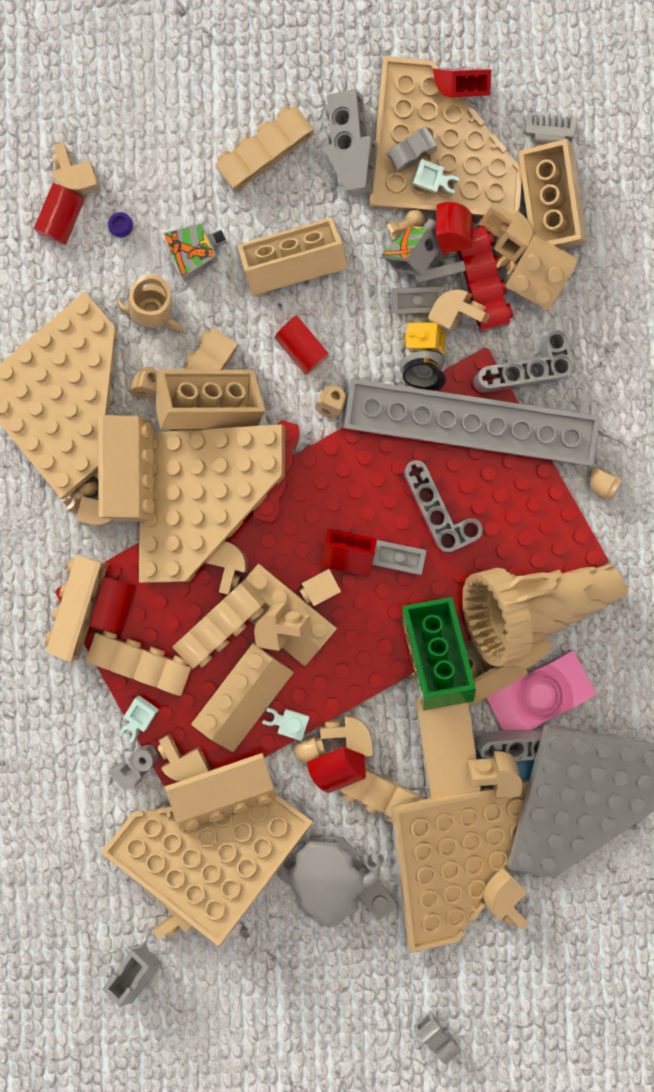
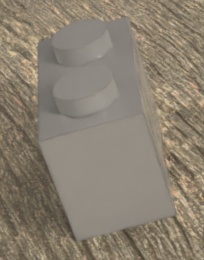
(132, 976)

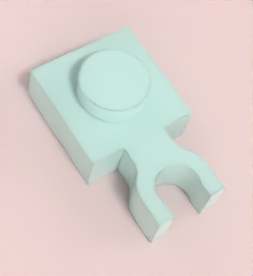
(430, 177)
(139, 716)
(291, 723)

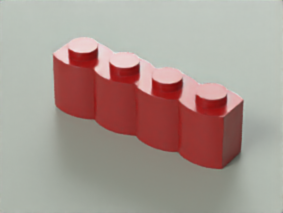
(484, 281)
(270, 508)

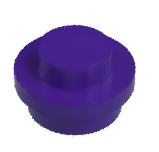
(120, 225)

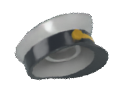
(423, 370)

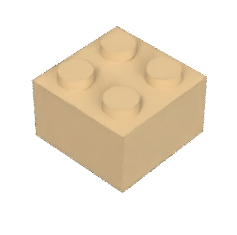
(541, 272)

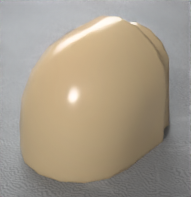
(144, 383)
(331, 401)
(603, 483)
(309, 749)

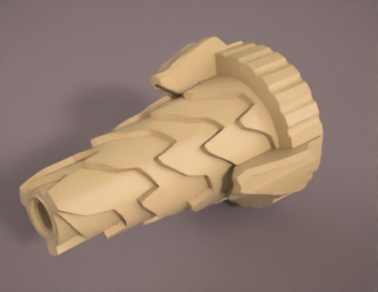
(516, 614)

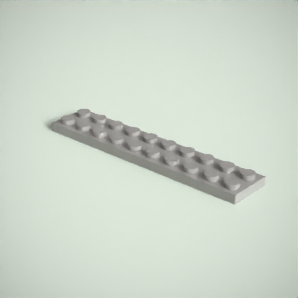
(471, 422)

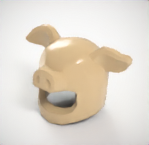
(150, 305)

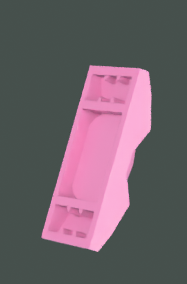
(542, 694)

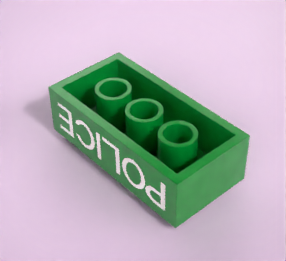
(438, 654)

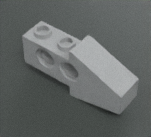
(358, 162)

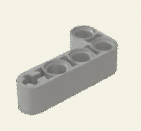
(522, 368)
(437, 504)
(504, 739)

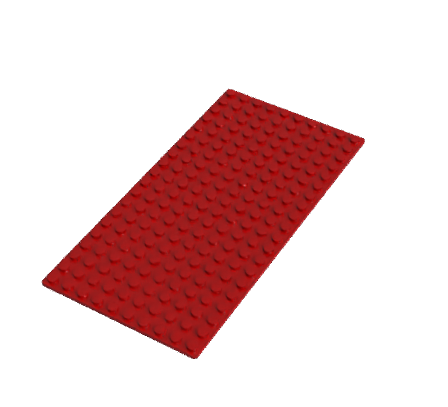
(356, 487)

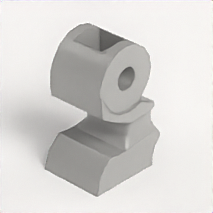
(409, 151)
(139, 762)
(439, 1041)

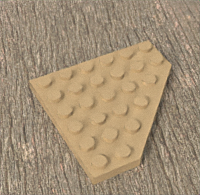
(463, 145)
(56, 392)
(203, 493)
(448, 856)
(210, 871)

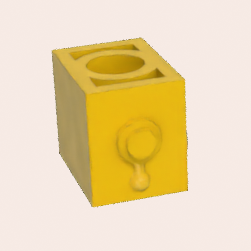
(425, 337)

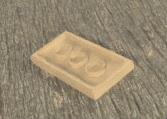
(447, 748)

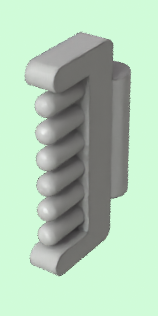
(547, 133)

